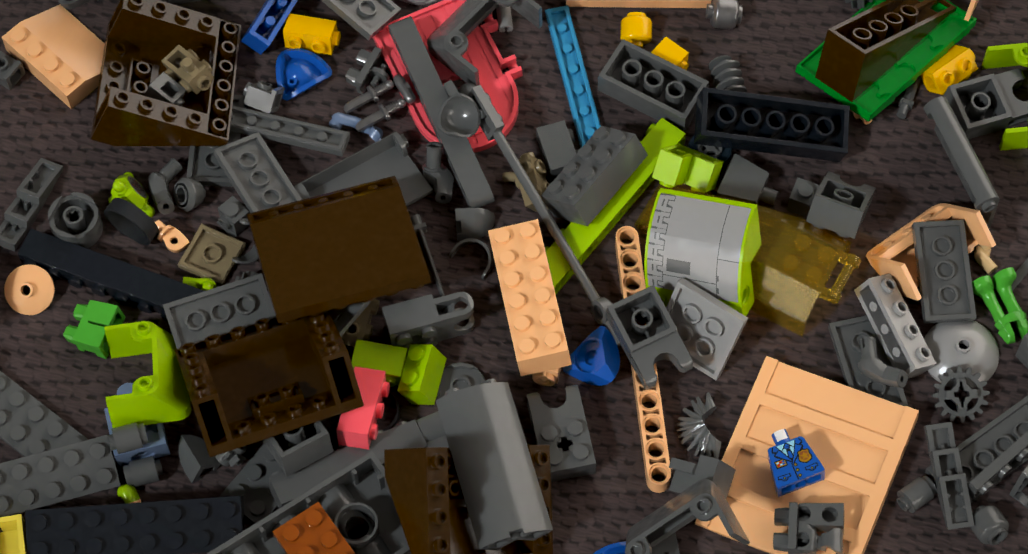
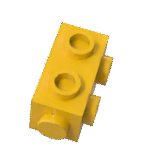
(311, 34)
(950, 69)

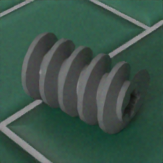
(726, 74)

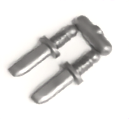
(384, 112)

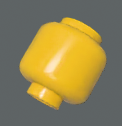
(636, 29)

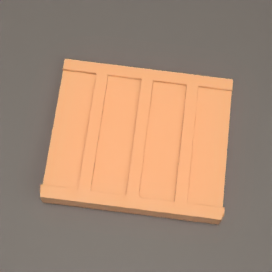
(848, 430)

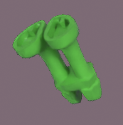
(1002, 282)

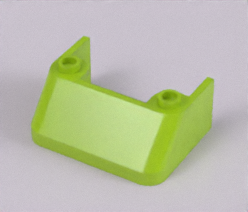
(1009, 56)
(153, 397)

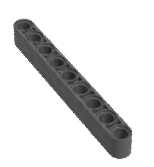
(432, 96)

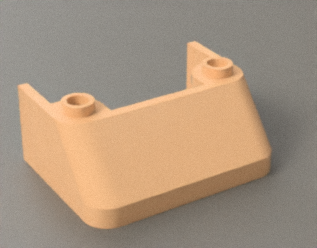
(897, 252)

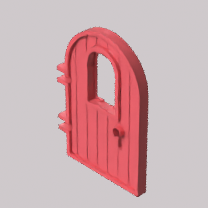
(480, 53)

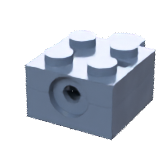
(157, 440)

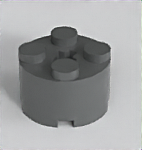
(76, 219)

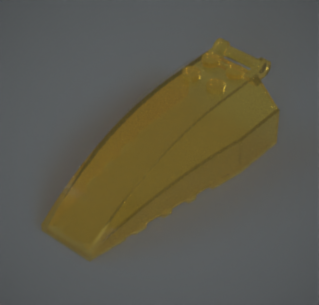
(789, 265)

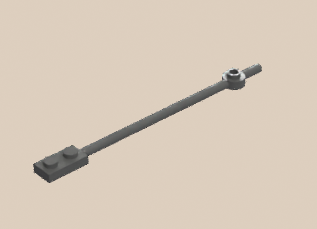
(492, 126)

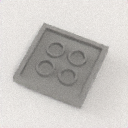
(705, 326)

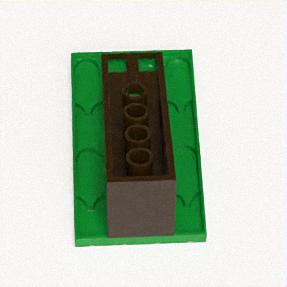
(883, 51)

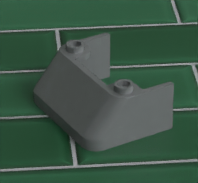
(451, 41)
(700, 501)

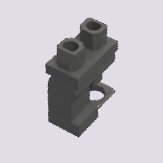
(803, 524)

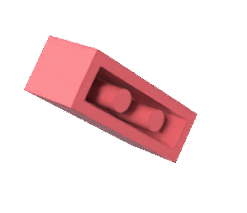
(359, 425)

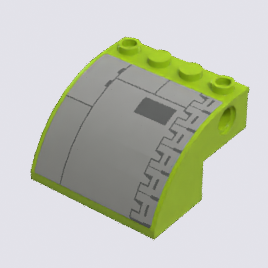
(705, 243)

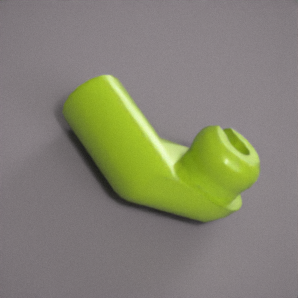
(200, 283)

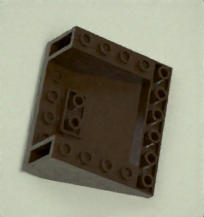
(135, 44)
(337, 249)
(267, 380)
(434, 507)

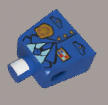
(793, 463)

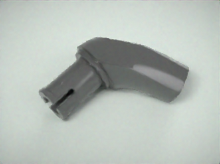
(437, 174)
(159, 186)
(875, 369)

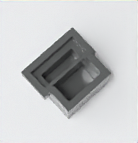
(709, 468)

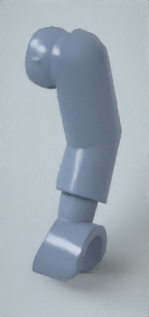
(339, 119)

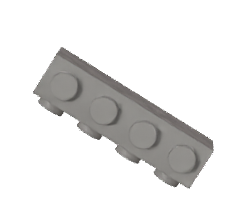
(895, 325)

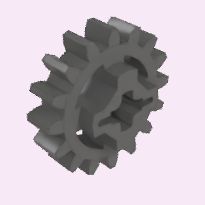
(960, 381)

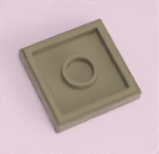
(211, 254)

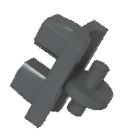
(371, 73)

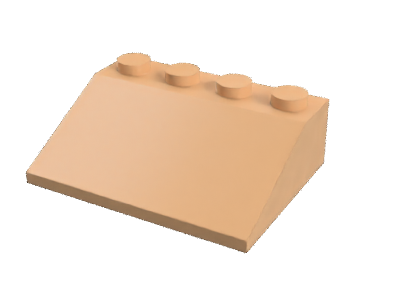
(58, 53)

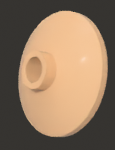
(40, 285)

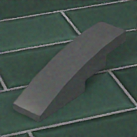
(28, 203)
(948, 476)

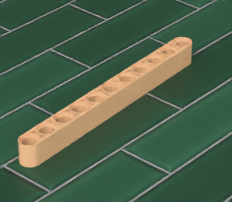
(646, 416)

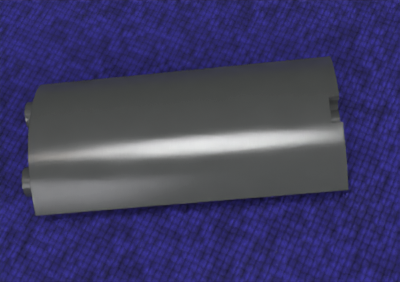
(493, 464)

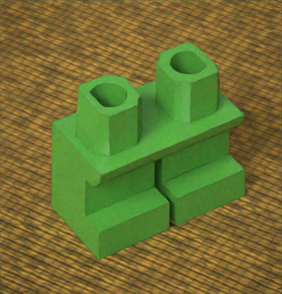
(90, 331)

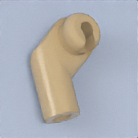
(982, 256)

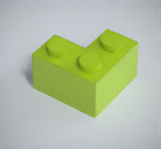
(687, 166)

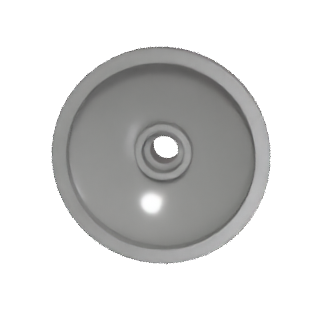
(980, 355)

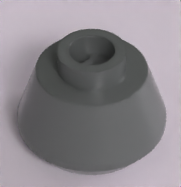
(189, 194)

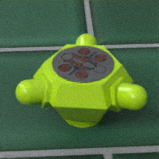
(131, 190)

